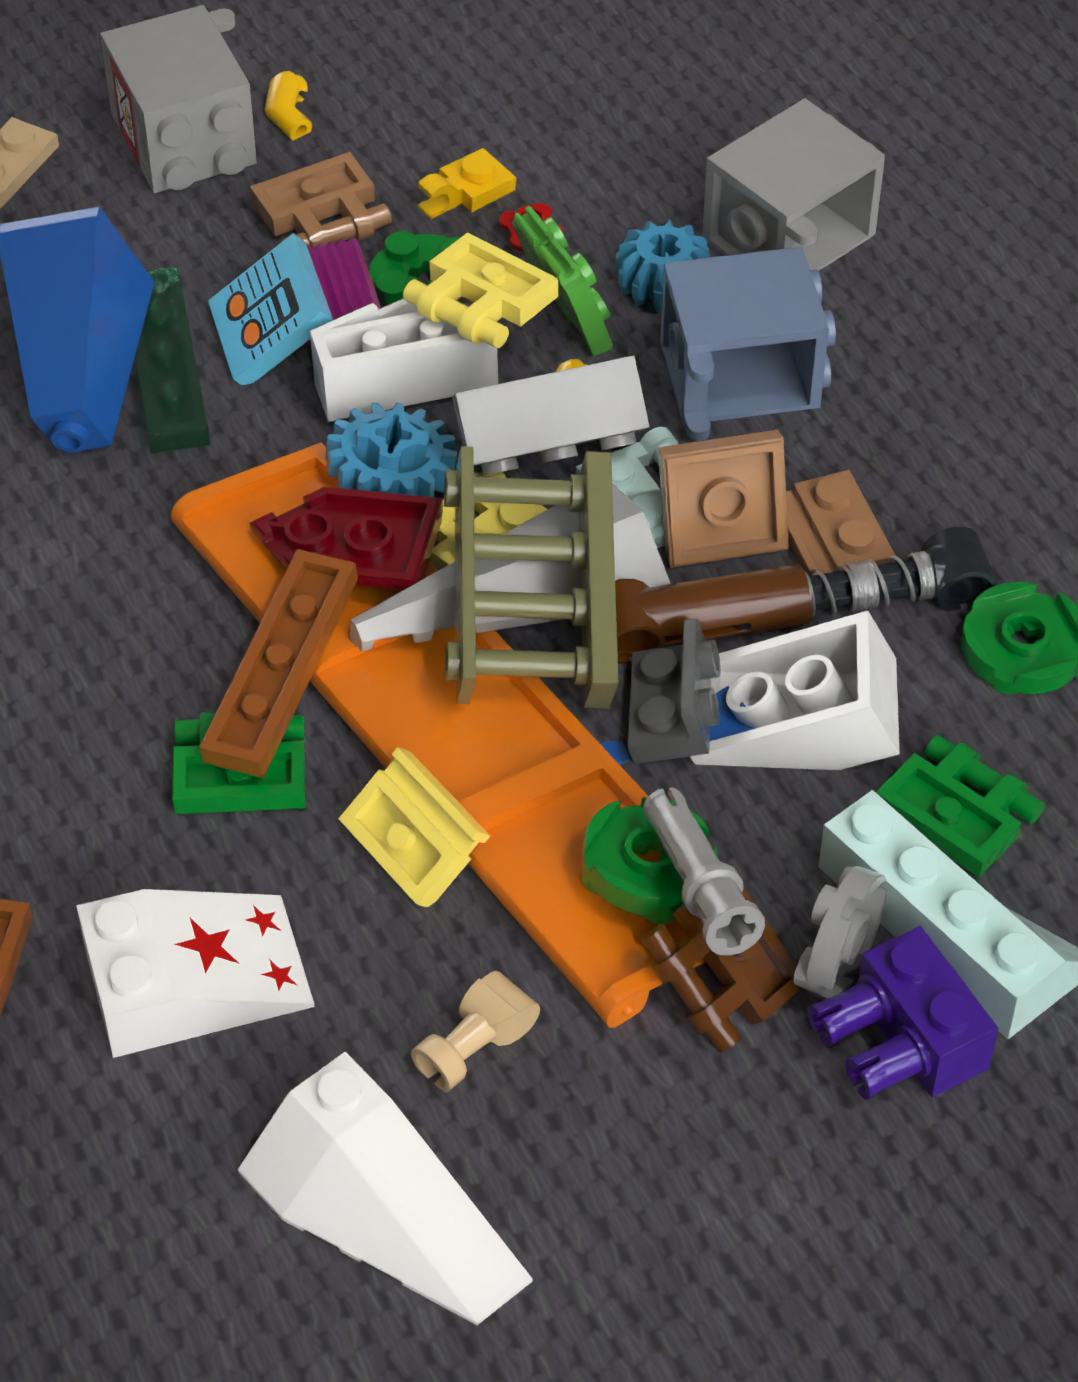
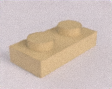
(21, 154)

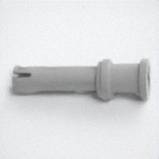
(710, 886)

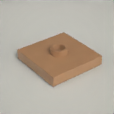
(723, 498)

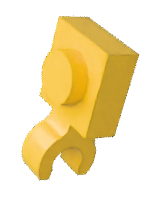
(467, 181)

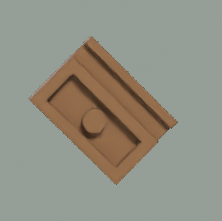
(833, 524)

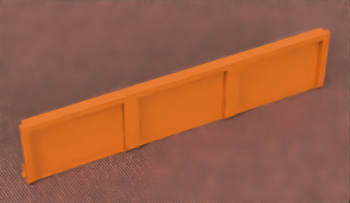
(505, 757)

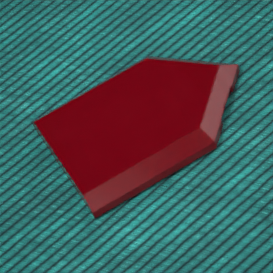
(378, 531)

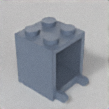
(744, 336)

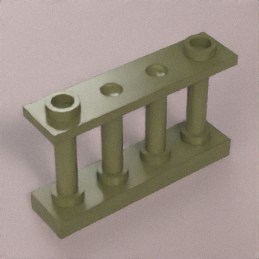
(588, 549)

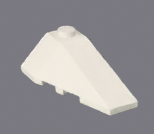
(368, 1183)

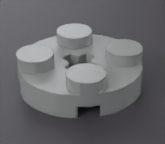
(847, 928)

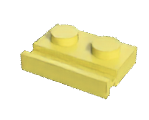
(413, 828)

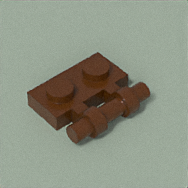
(751, 980)

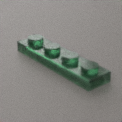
(169, 369)

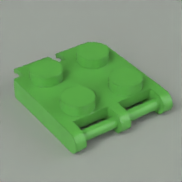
(578, 303)

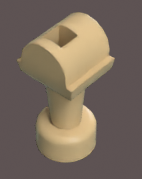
(490, 1012)

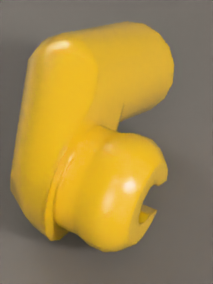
(281, 103)

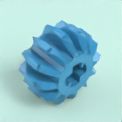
(644, 254)

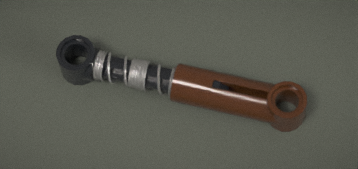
(946, 570)

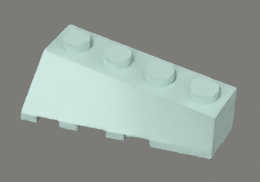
(998, 954)

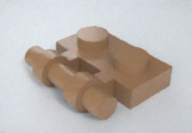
(319, 192)

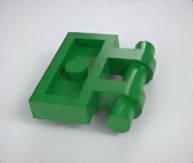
(214, 789)
(951, 815)

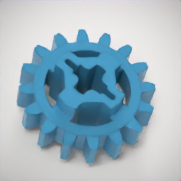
(390, 452)

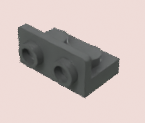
(674, 698)

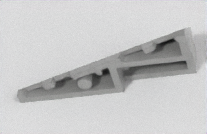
(432, 601)

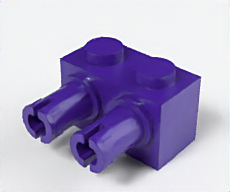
(921, 1007)

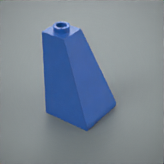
(76, 321)

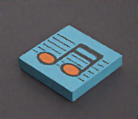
(269, 310)

